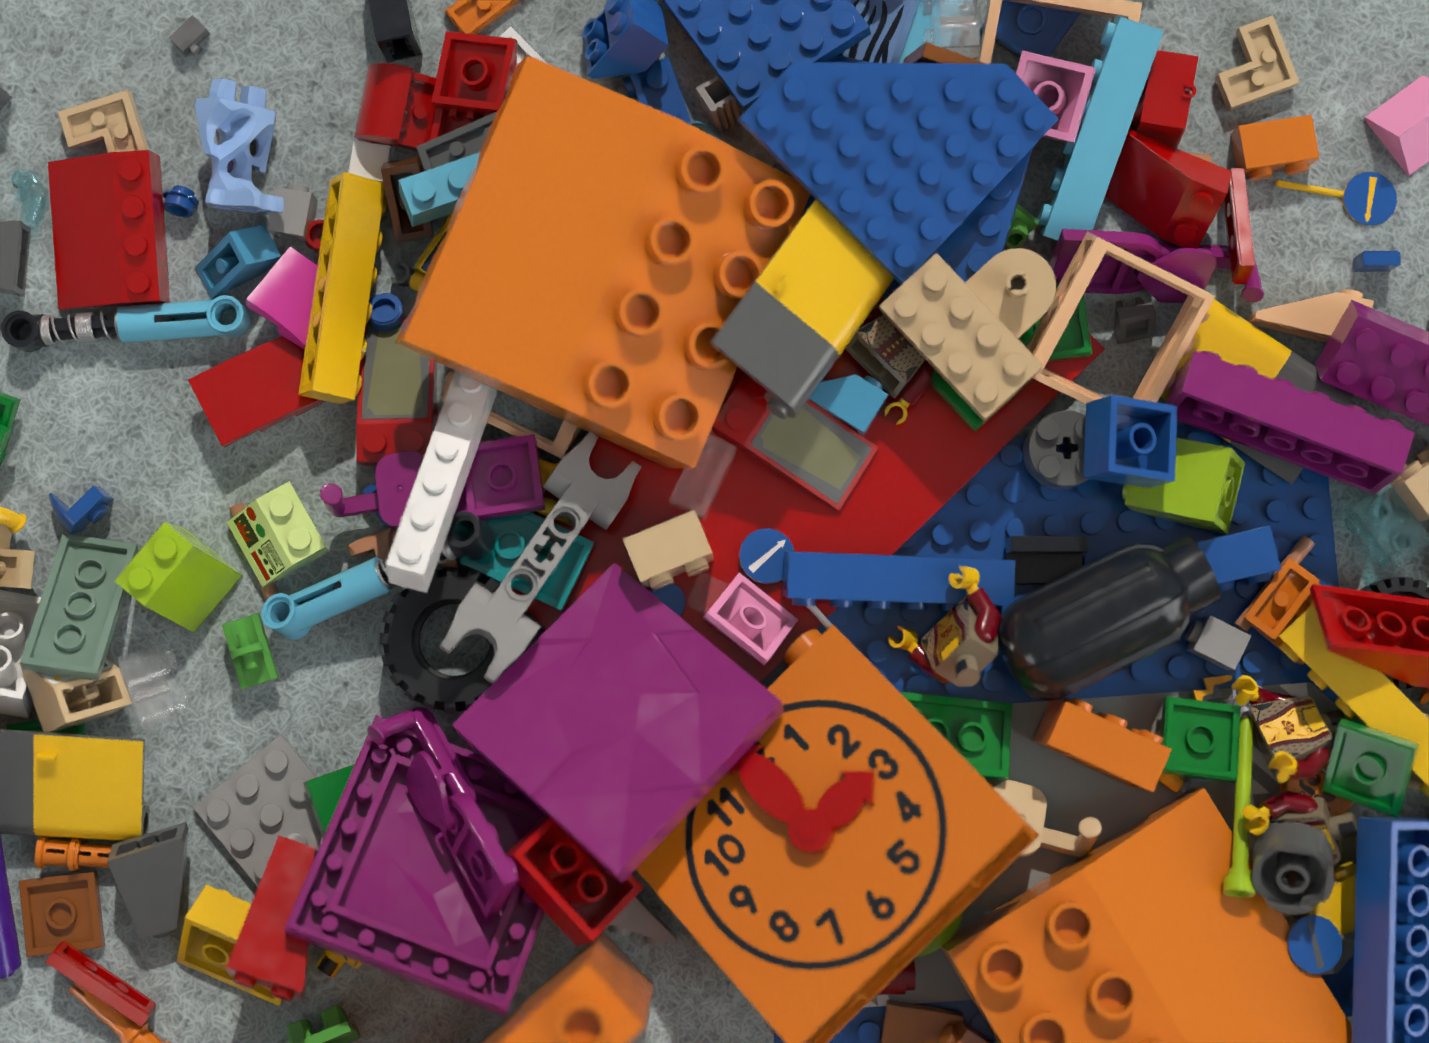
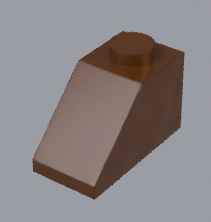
(391, 174)

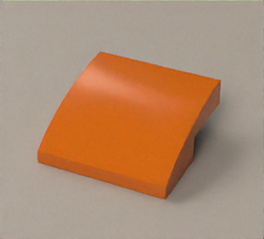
(1282, 602)

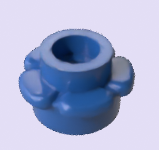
(180, 201)

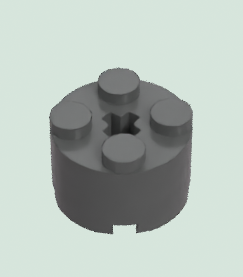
(1041, 455)
(1293, 867)

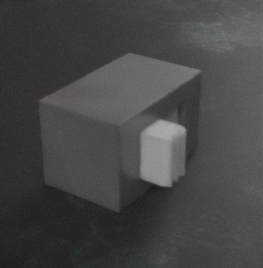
(189, 36)

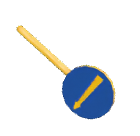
(1366, 197)

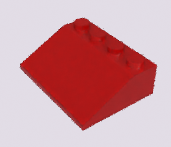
(109, 230)

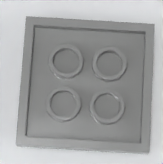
(260, 804)

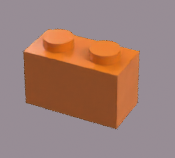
(1275, 146)

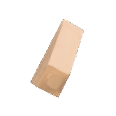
(1311, 317)

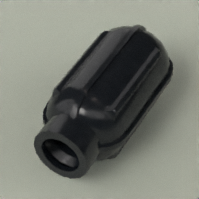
(1104, 616)

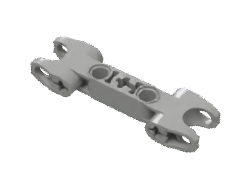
(501, 614)

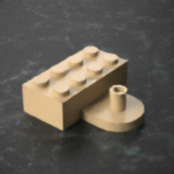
(975, 325)

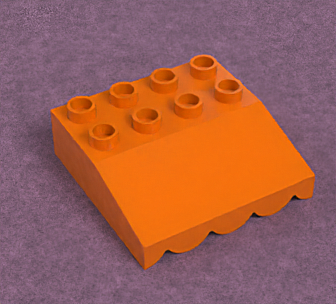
(601, 263)
(1144, 948)

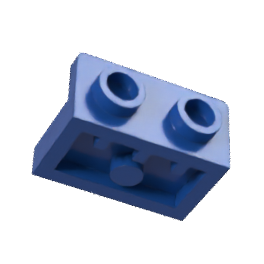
(658, 89)

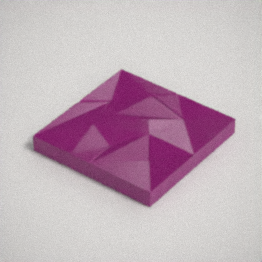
(618, 720)
(395, 894)

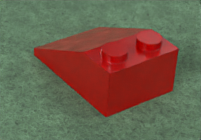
(1167, 189)

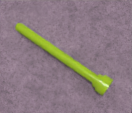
(1239, 878)

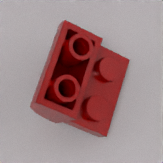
(396, 106)

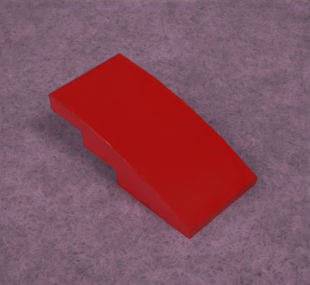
(471, 79)
(253, 390)

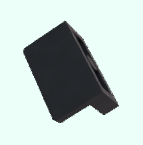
(1044, 557)

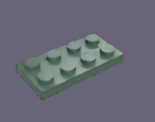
(78, 608)

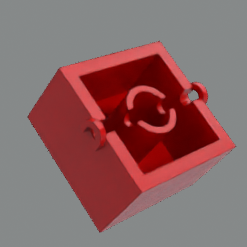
(1166, 98)

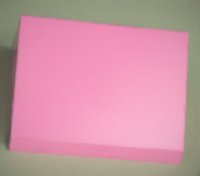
(1061, 87)
(1404, 125)
(750, 619)

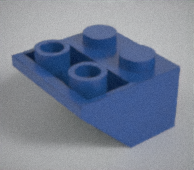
(624, 38)

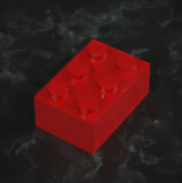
(569, 882)

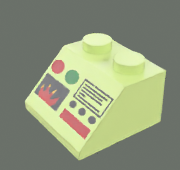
(277, 534)

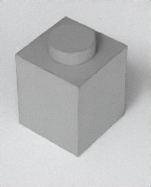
(297, 213)
(1217, 642)

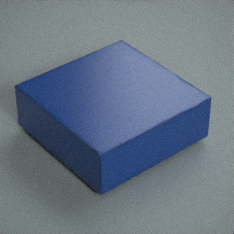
(1376, 261)

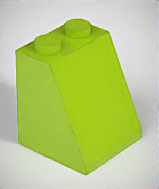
(1202, 490)
(178, 576)

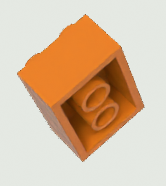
(1103, 743)

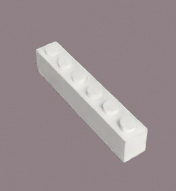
(440, 483)

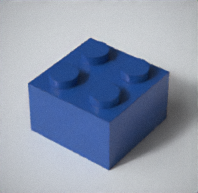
(1130, 441)

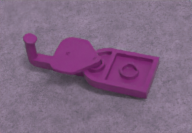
(1119, 278)
(500, 483)
(463, 826)

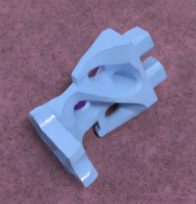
(235, 129)

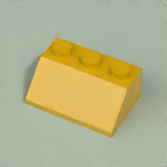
(211, 934)

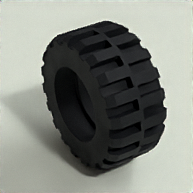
(403, 647)

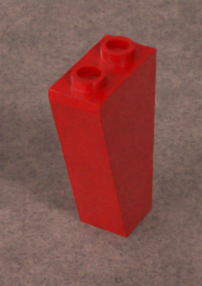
(263, 949)

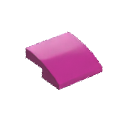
(287, 296)

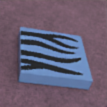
(889, 29)

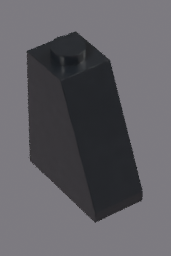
(395, 29)

